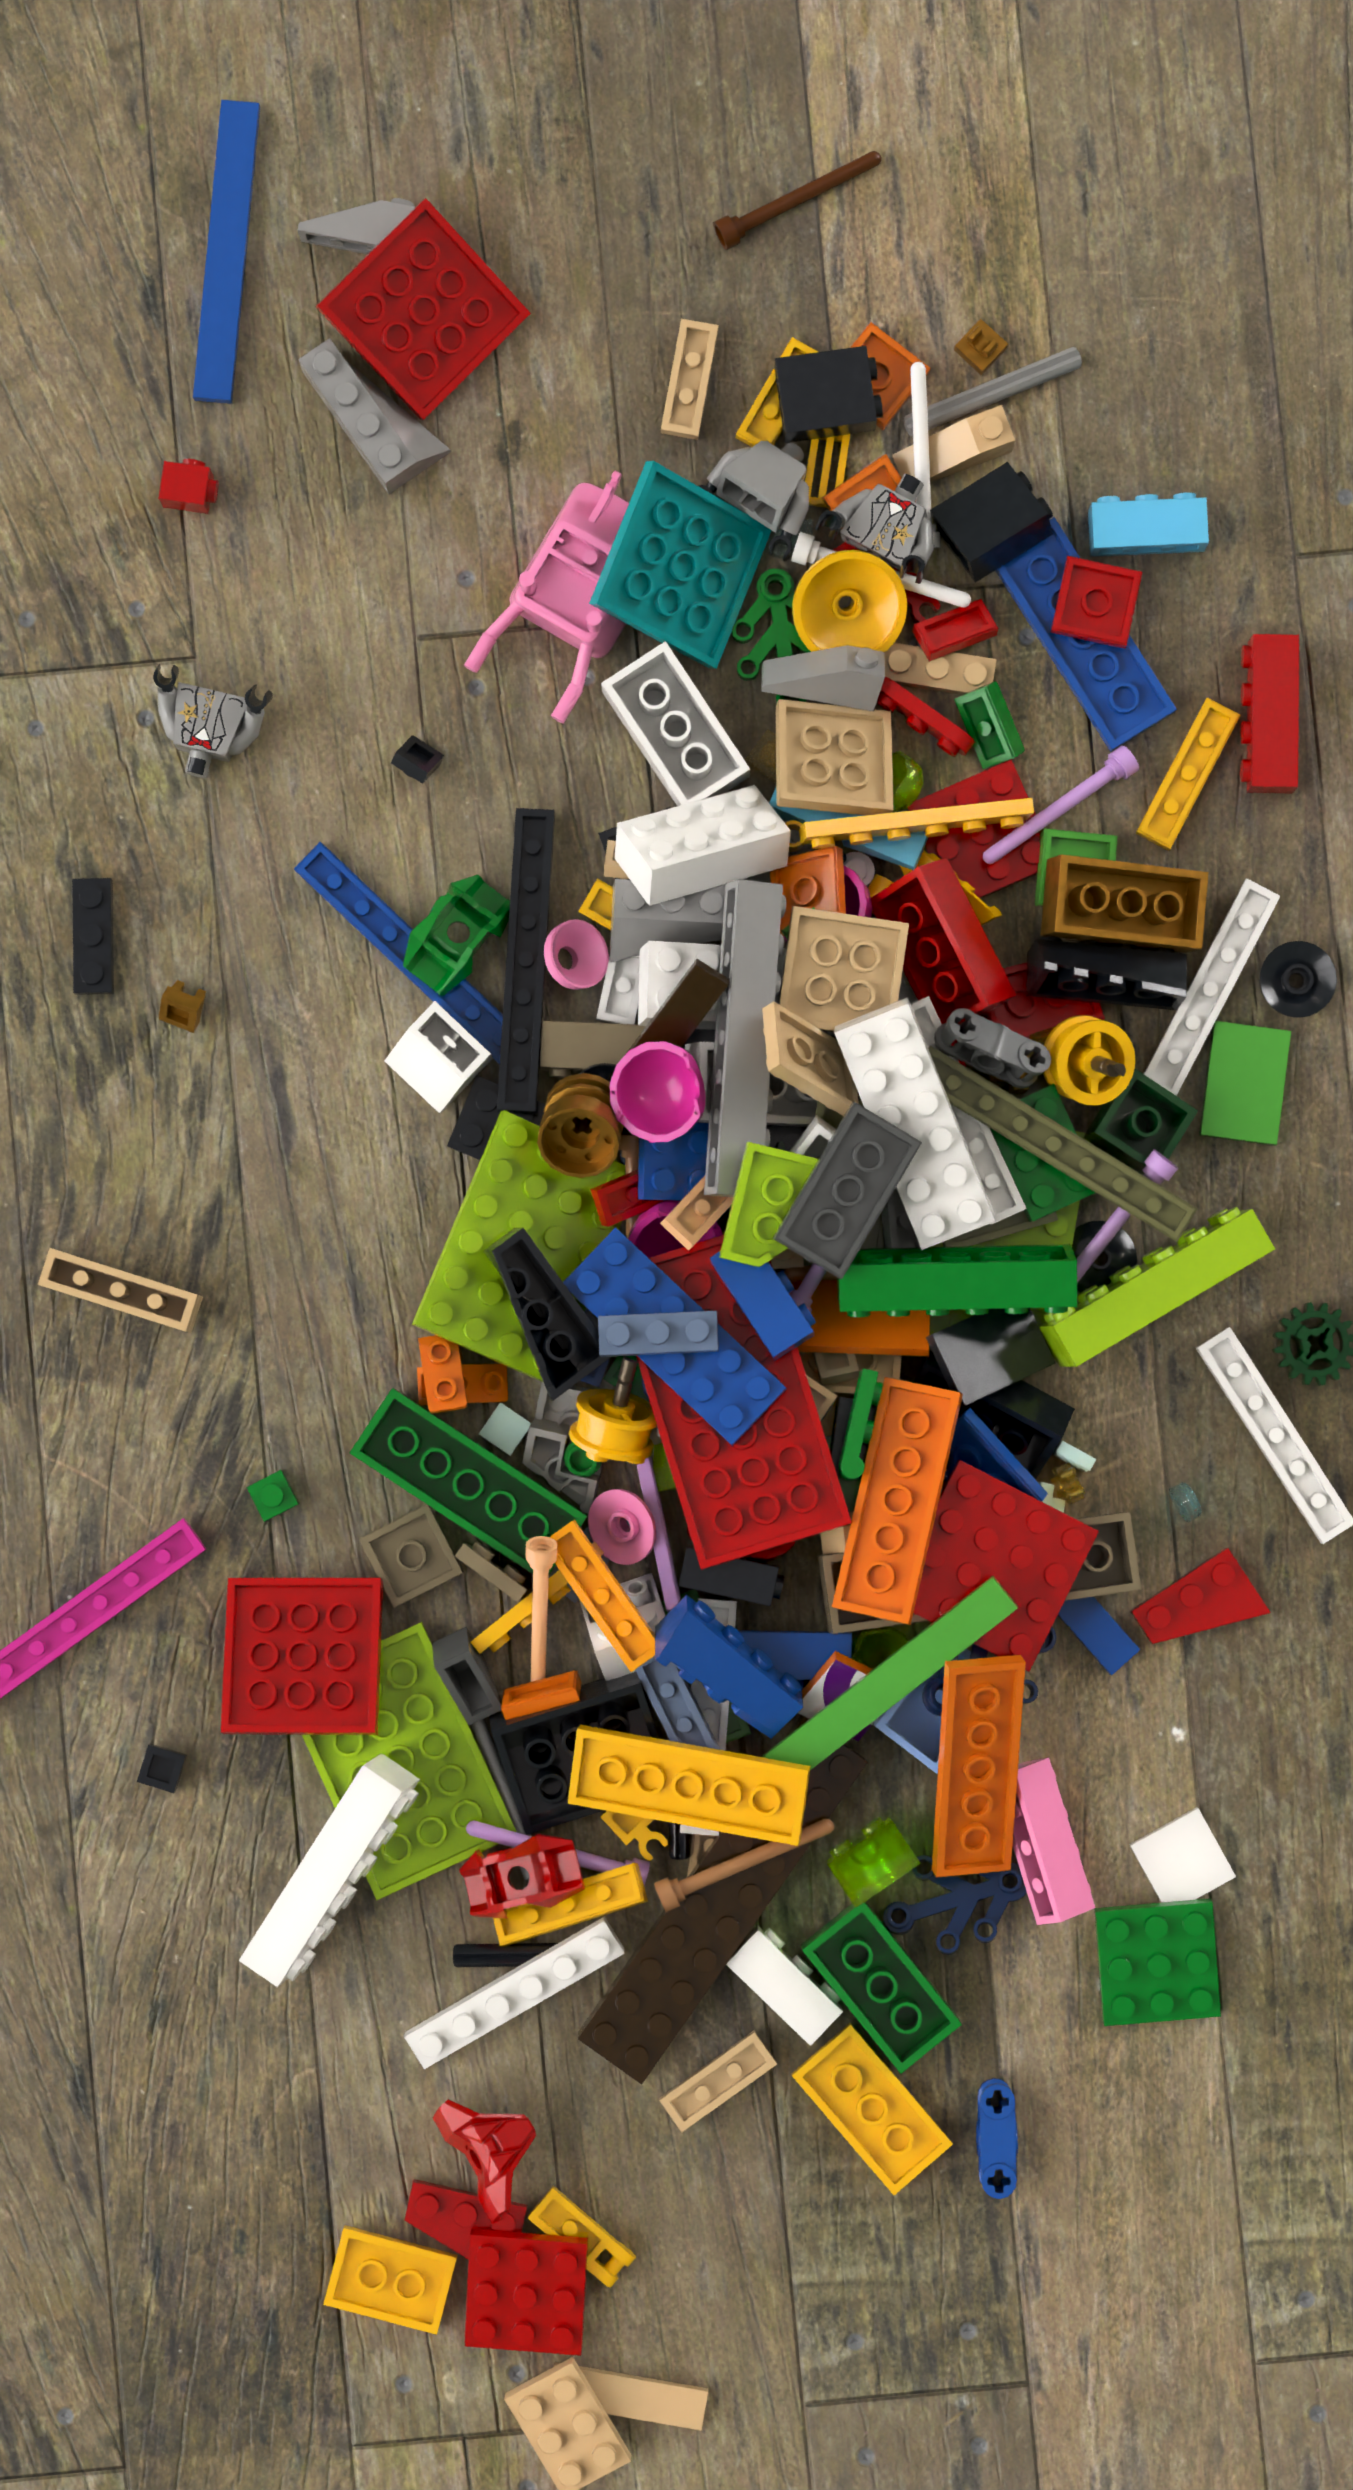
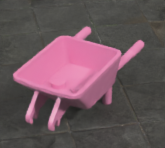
(561, 581)

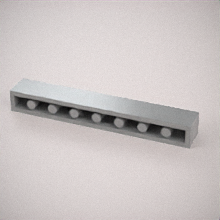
(739, 1063)

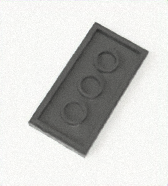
(847, 1190)

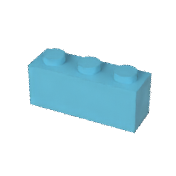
(1148, 525)

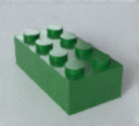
(881, 1985)

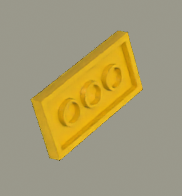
(872, 2109)

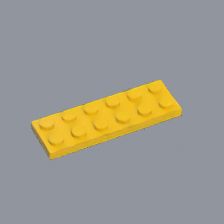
(689, 1785)

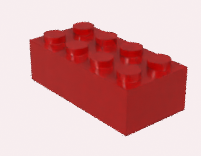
(945, 942)

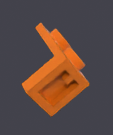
(442, 1374)
(482, 1383)

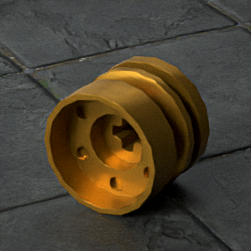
(579, 1127)

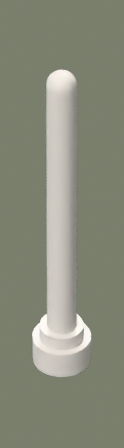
(921, 440)
(810, 551)

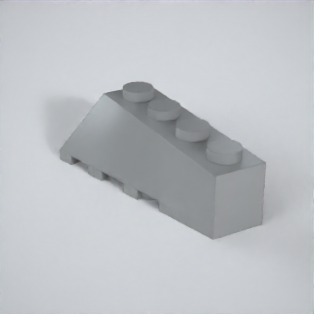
(378, 427)
(682, 919)

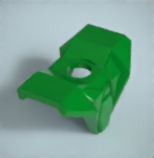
(430, 951)

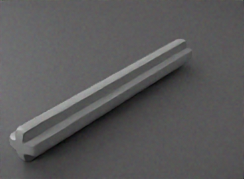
(999, 388)

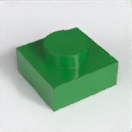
(273, 1495)

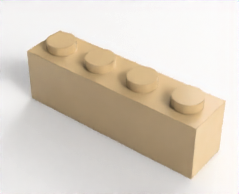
(120, 1290)

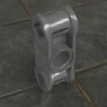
(992, 1048)

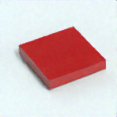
(1096, 602)

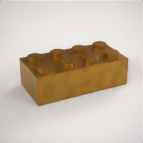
(1124, 903)

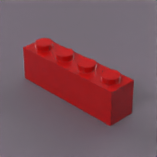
(1271, 713)

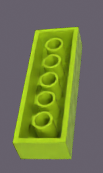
(1156, 1287)

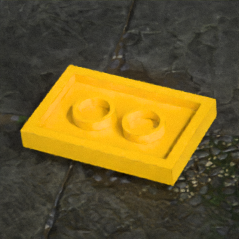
(390, 2279)

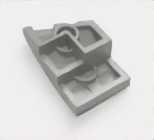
(547, 1444)

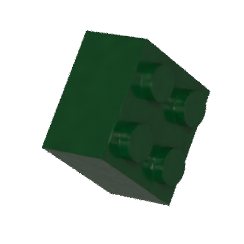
(1140, 1121)

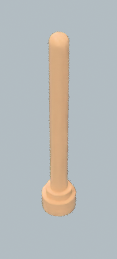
(541, 1555)

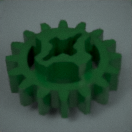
(1300, 1334)

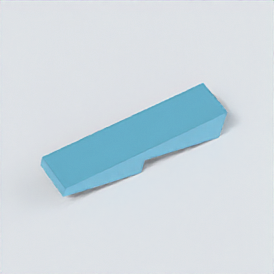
(901, 852)

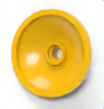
(875, 608)

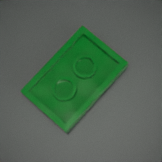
(1039, 1183)

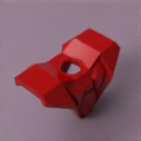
(551, 1870)
(492, 2147)

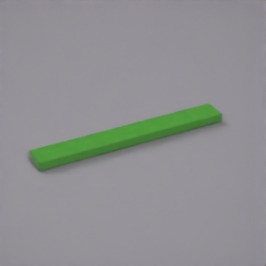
(896, 1676)

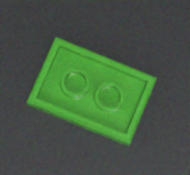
(1245, 1083)

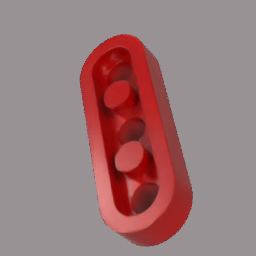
(924, 718)

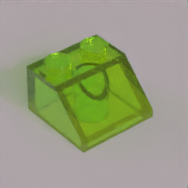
(871, 1860)

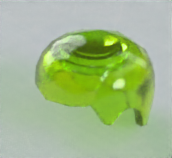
(906, 781)
(876, 1645)

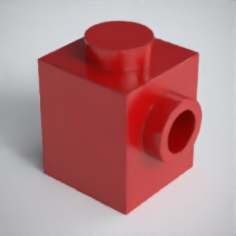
(188, 486)

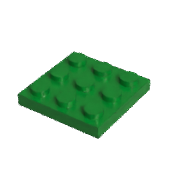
(1157, 1962)

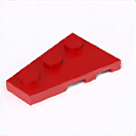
(1200, 1600)
(451, 2214)

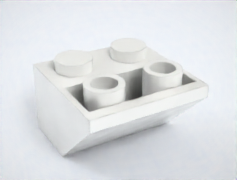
(438, 1057)
(647, 1600)

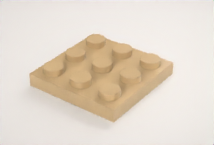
(833, 758)
(840, 966)

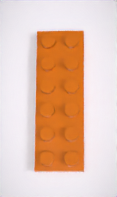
(897, 1501)
(978, 1765)

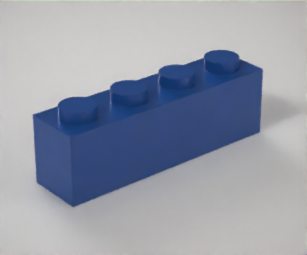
(727, 1666)

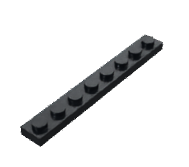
(526, 961)

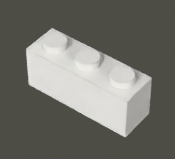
(785, 1984)

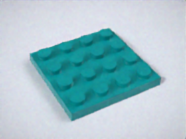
(680, 565)

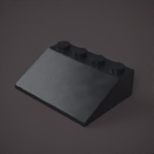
(541, 1746)

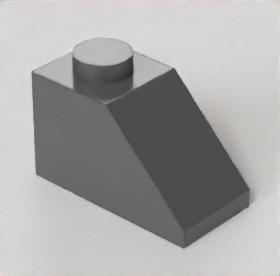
(466, 1676)

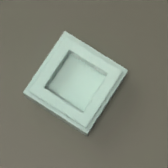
(505, 1429)
(1075, 1456)

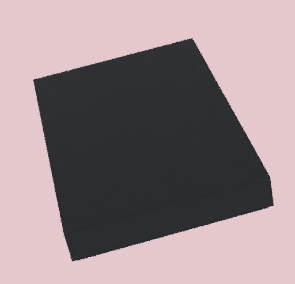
(989, 1352)

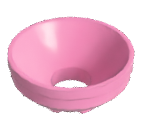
(587, 951)

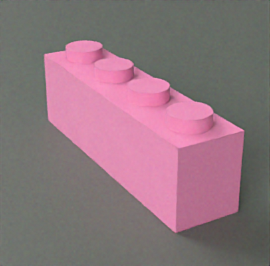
(1047, 1847)

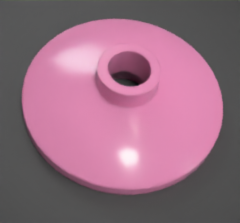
(612, 1533)

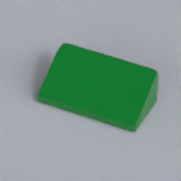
(990, 725)

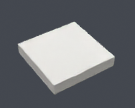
(1182, 1859)

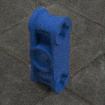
(996, 2138)

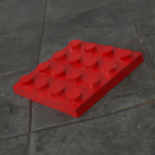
(423, 309)
(1002, 1533)
(302, 1656)

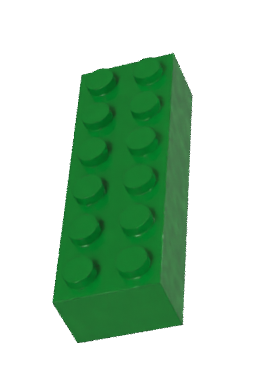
(959, 1279)
(461, 1478)

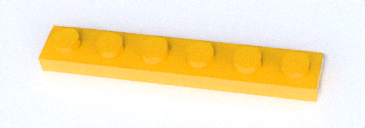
(900, 824)

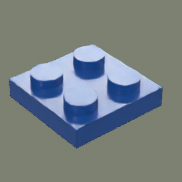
(672, 1167)

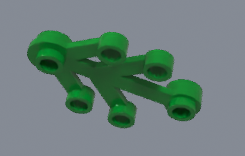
(780, 632)

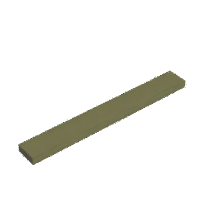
(1062, 1148)

